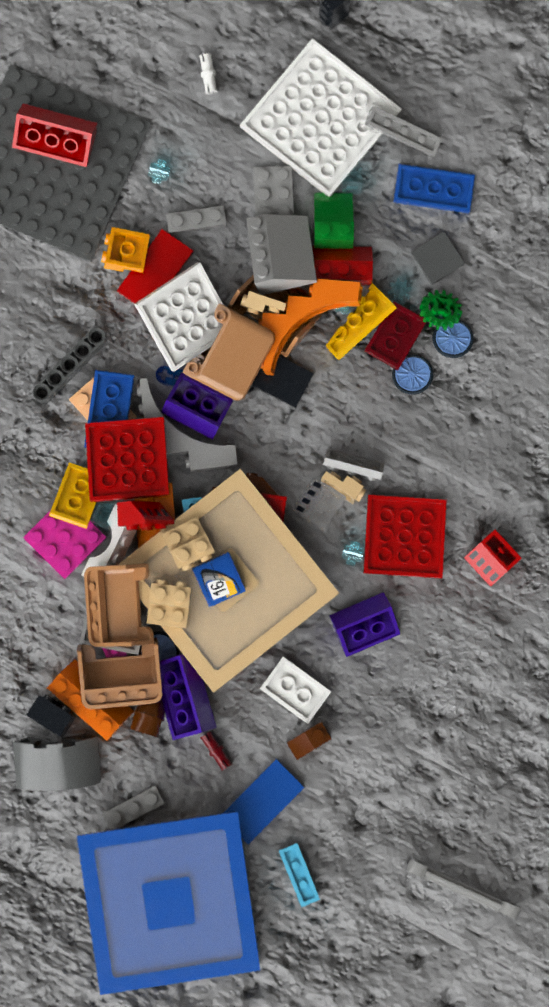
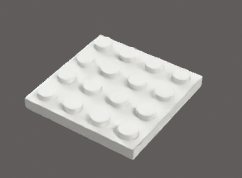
(182, 316)

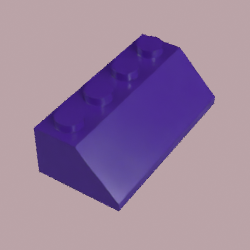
(184, 698)

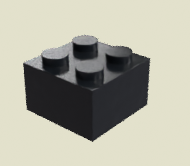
(50, 715)

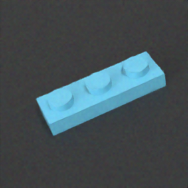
(299, 875)

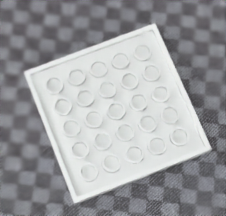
(318, 118)

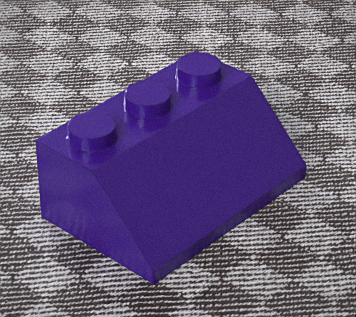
(196, 406)
(365, 624)

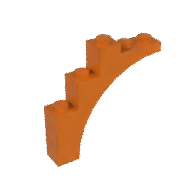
(324, 296)

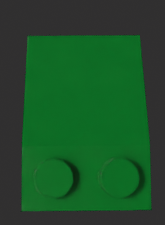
(333, 221)

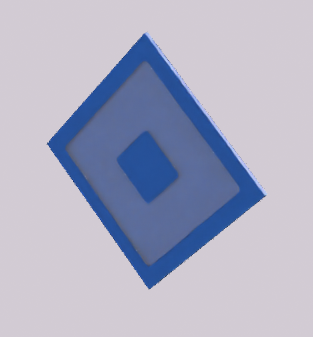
(168, 902)

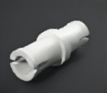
(208, 73)

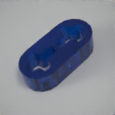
(168, 381)

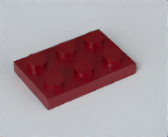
(395, 336)

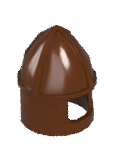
(148, 718)

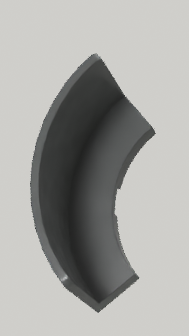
(57, 765)

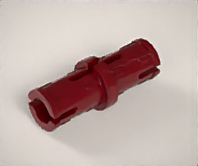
(216, 750)

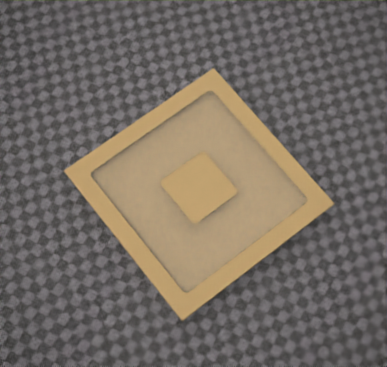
(275, 569)

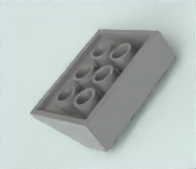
(281, 252)

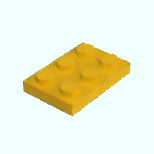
(72, 498)

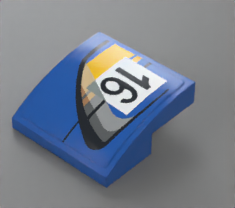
(218, 579)

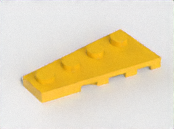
(361, 322)

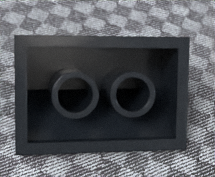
(333, 12)

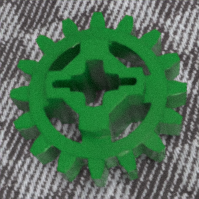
(440, 310)

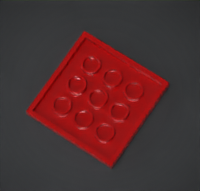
(127, 459)
(405, 536)

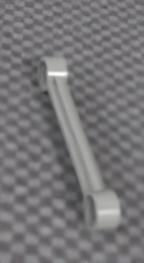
(463, 889)

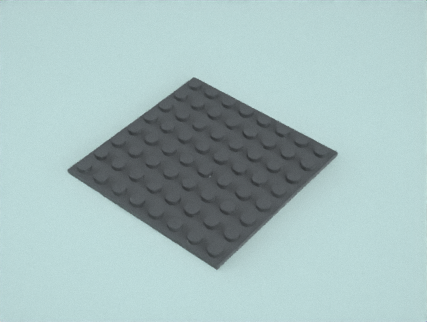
(55, 198)

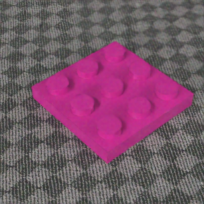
(64, 543)

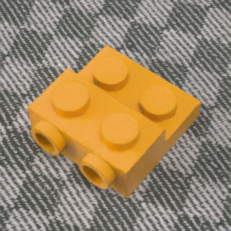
(125, 250)

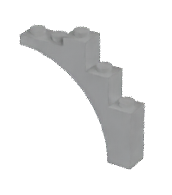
(201, 455)

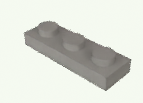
(196, 219)
(133, 808)

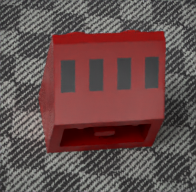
(143, 515)
(492, 558)

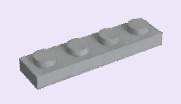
(403, 131)

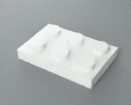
(295, 690)

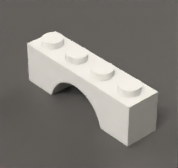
(118, 546)

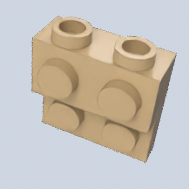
(255, 304)
(349, 487)
(188, 544)
(169, 604)

